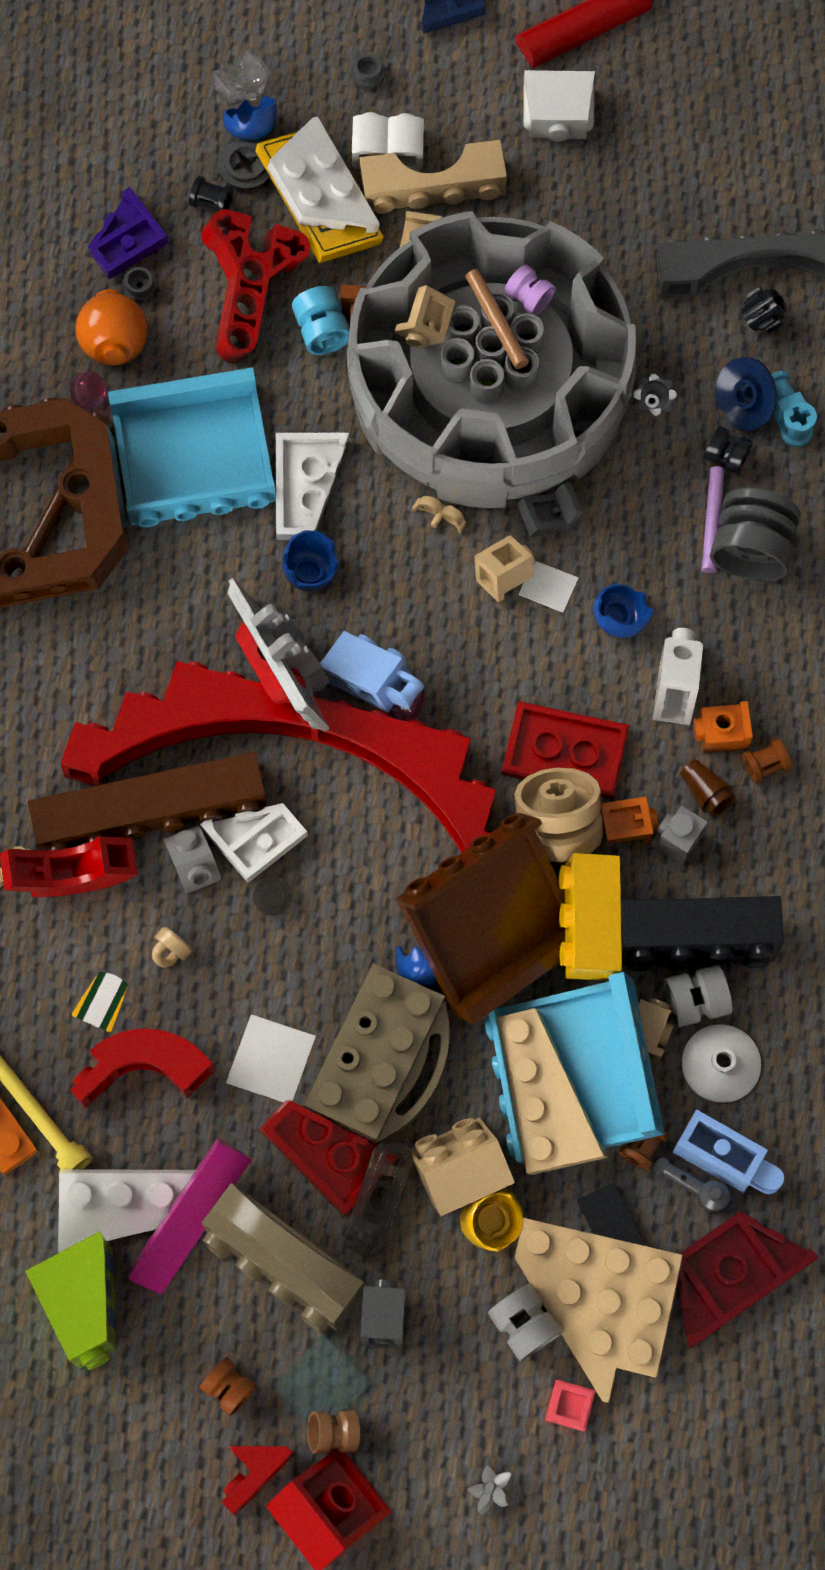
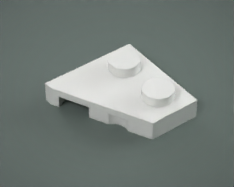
(255, 839)

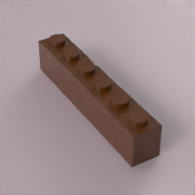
(148, 803)

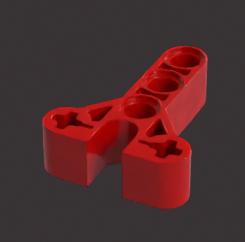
(282, 252)

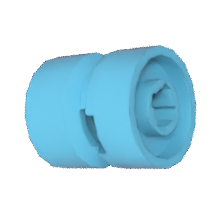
(321, 320)

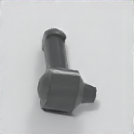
(712, 1195)

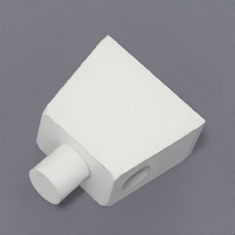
(680, 671)

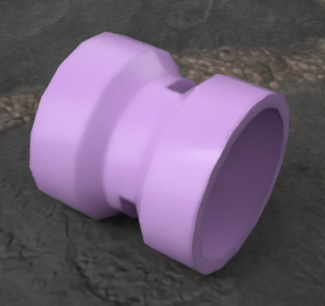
(529, 290)

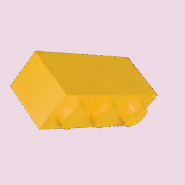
(591, 916)

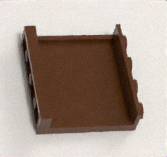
(488, 918)

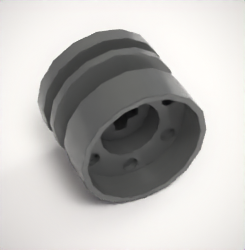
(755, 534)

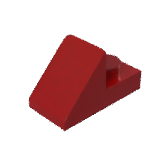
(263, 1463)

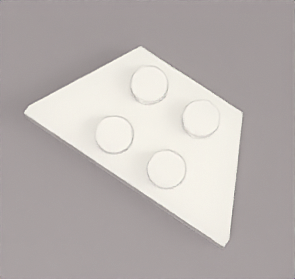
(319, 182)

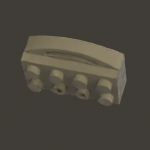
(381, 1057)
(282, 1256)

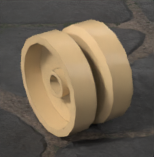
(568, 808)

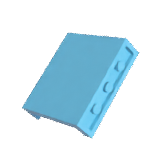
(192, 447)
(602, 1052)

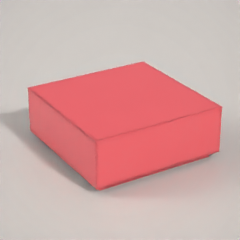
(570, 1405)

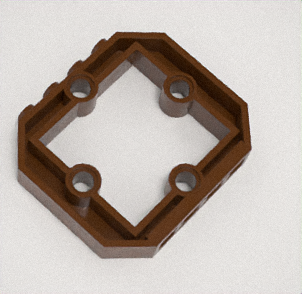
(101, 504)

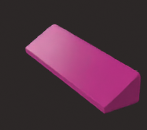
(182, 1223)

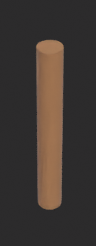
(496, 319)

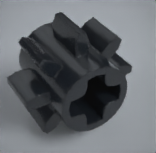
(764, 310)

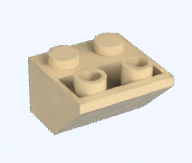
(461, 1165)

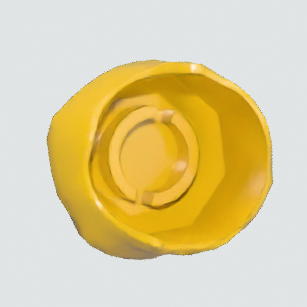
(493, 1220)

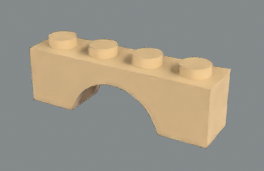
(392, 185)

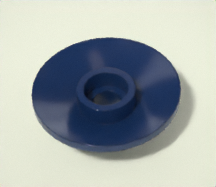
(735, 394)

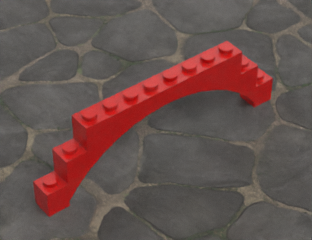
(217, 703)

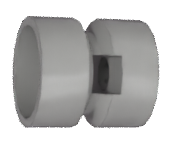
(710, 990)
(532, 1335)

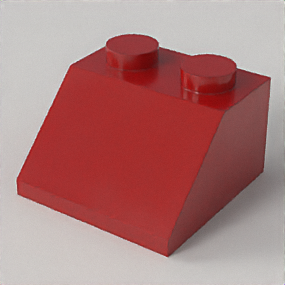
(328, 1509)

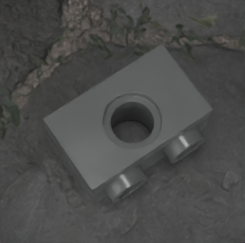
(383, 1314)

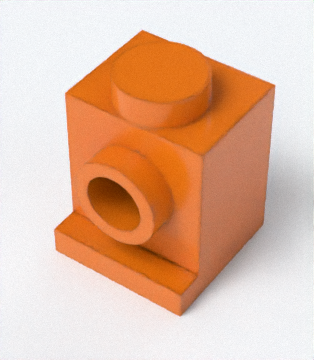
(716, 739)

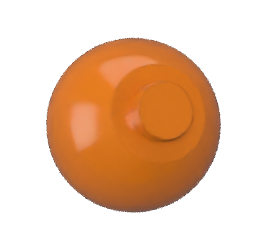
(111, 328)

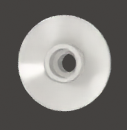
(710, 1079)

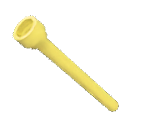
(69, 1153)

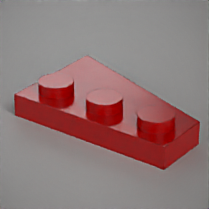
(322, 1152)

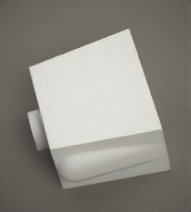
(558, 104)

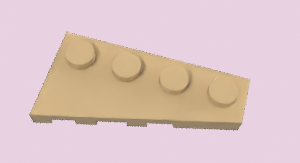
(547, 1109)

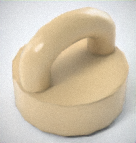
(172, 942)

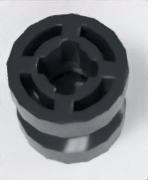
(735, 454)

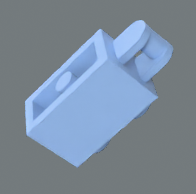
(370, 672)
(727, 1155)

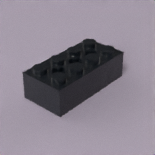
(701, 932)

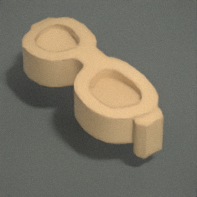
(435, 507)

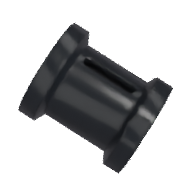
(210, 195)

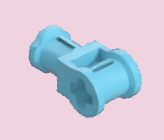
(793, 413)

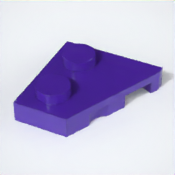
(126, 236)

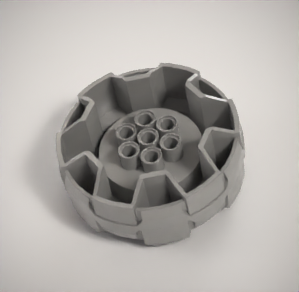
(526, 428)

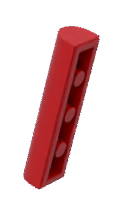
(576, 27)

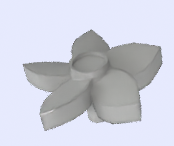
(492, 1489)

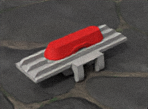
(279, 656)

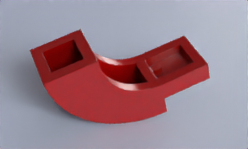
(69, 870)

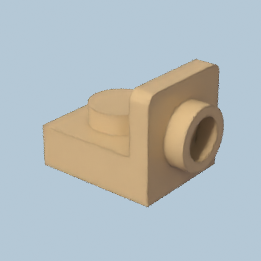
(427, 319)

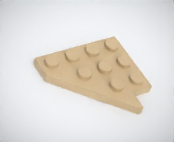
(604, 1295)

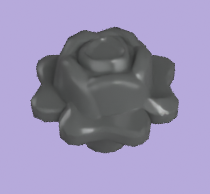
(655, 393)

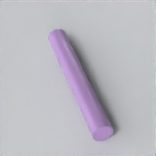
(713, 512)

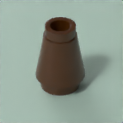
(708, 789)

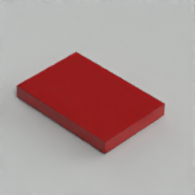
(562, 739)

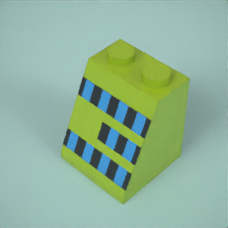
(80, 1299)

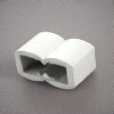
(385, 135)

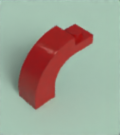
(142, 1050)

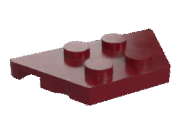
(732, 1272)

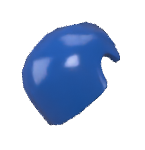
(251, 121)
(310, 561)
(621, 611)
(415, 967)

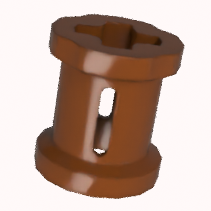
(766, 761)
(641, 1152)

